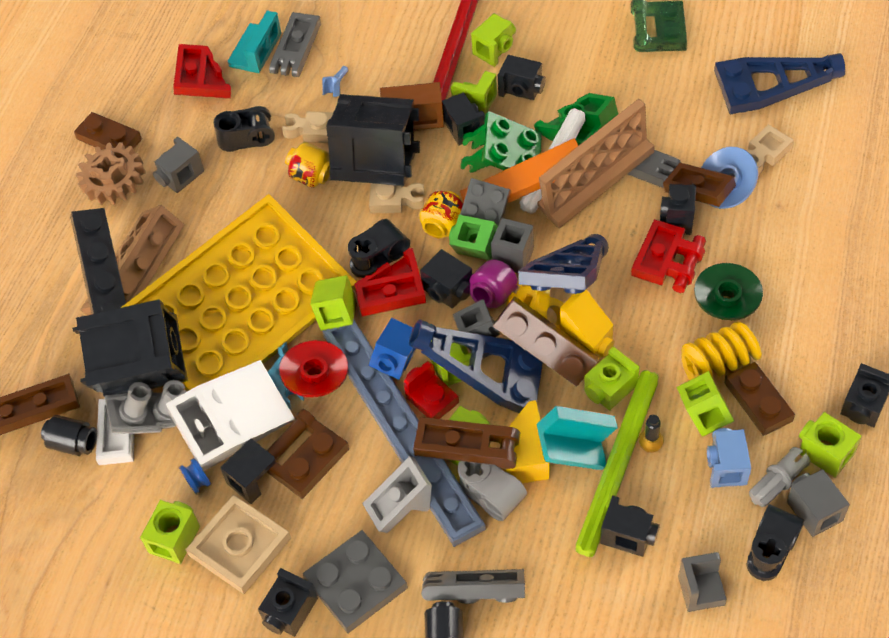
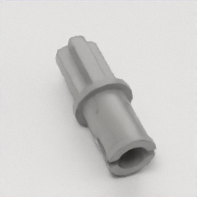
(778, 477)

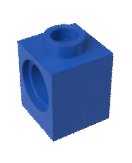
(392, 349)

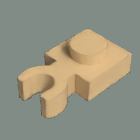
(311, 127)
(769, 147)
(392, 197)

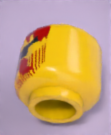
(308, 164)
(440, 213)

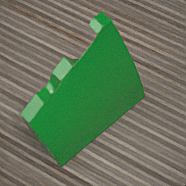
(597, 110)

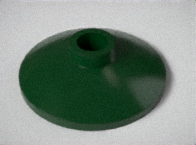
(730, 281)

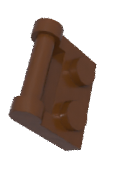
(311, 459)

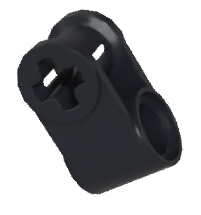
(241, 130)
(379, 245)
(773, 539)

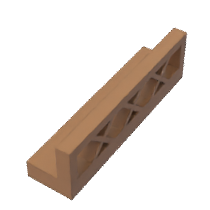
(144, 250)

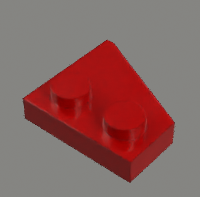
(198, 73)
(391, 287)

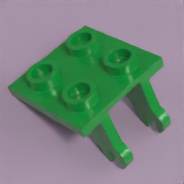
(504, 144)

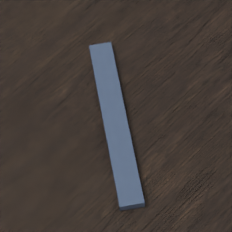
(400, 426)

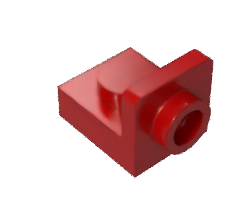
(429, 392)

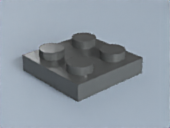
(355, 581)

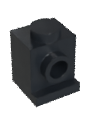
(520, 78)
(461, 116)
(679, 206)
(866, 396)
(628, 528)
(293, 614)

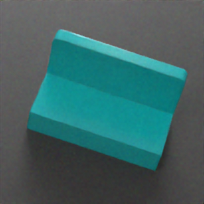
(256, 44)
(575, 437)

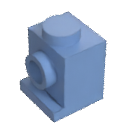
(728, 458)

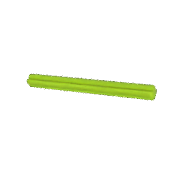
(617, 462)

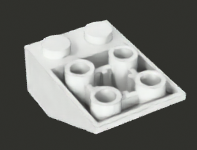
(228, 413)

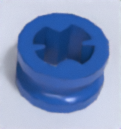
(195, 475)

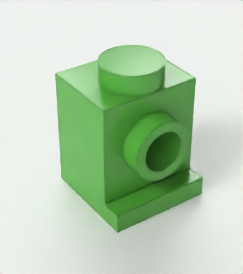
(471, 229)

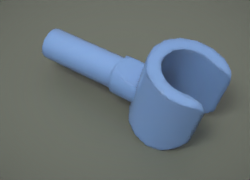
(331, 84)

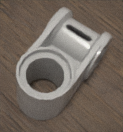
(491, 488)

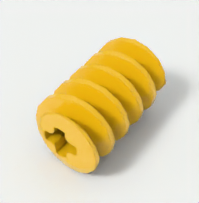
(720, 349)

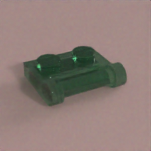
(668, 24)

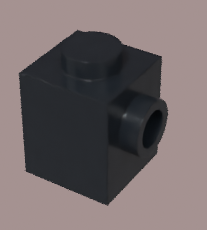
(446, 279)

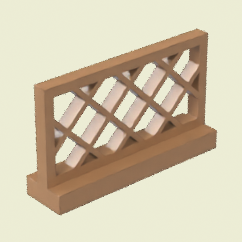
(603, 162)

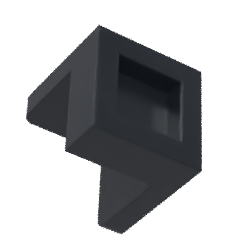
(246, 468)

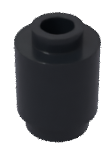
(69, 435)
(443, 621)

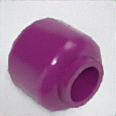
(493, 283)

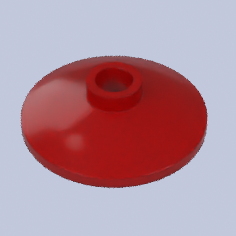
(313, 358)

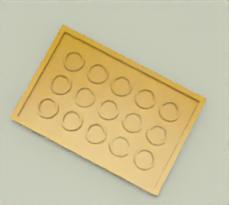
(243, 291)

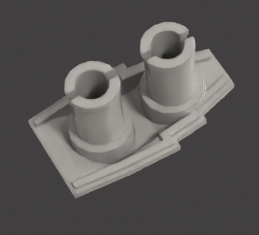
(142, 409)

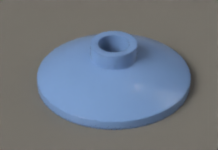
(737, 163)

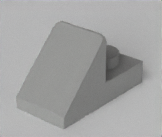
(398, 495)

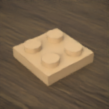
(238, 544)

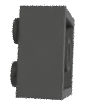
(485, 201)

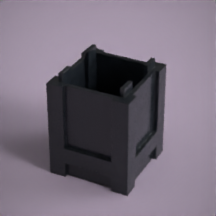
(372, 139)
(131, 347)

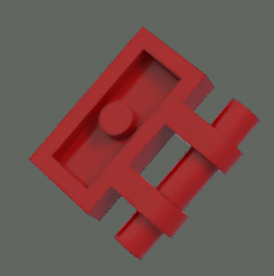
(658, 254)

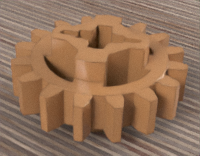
(110, 173)

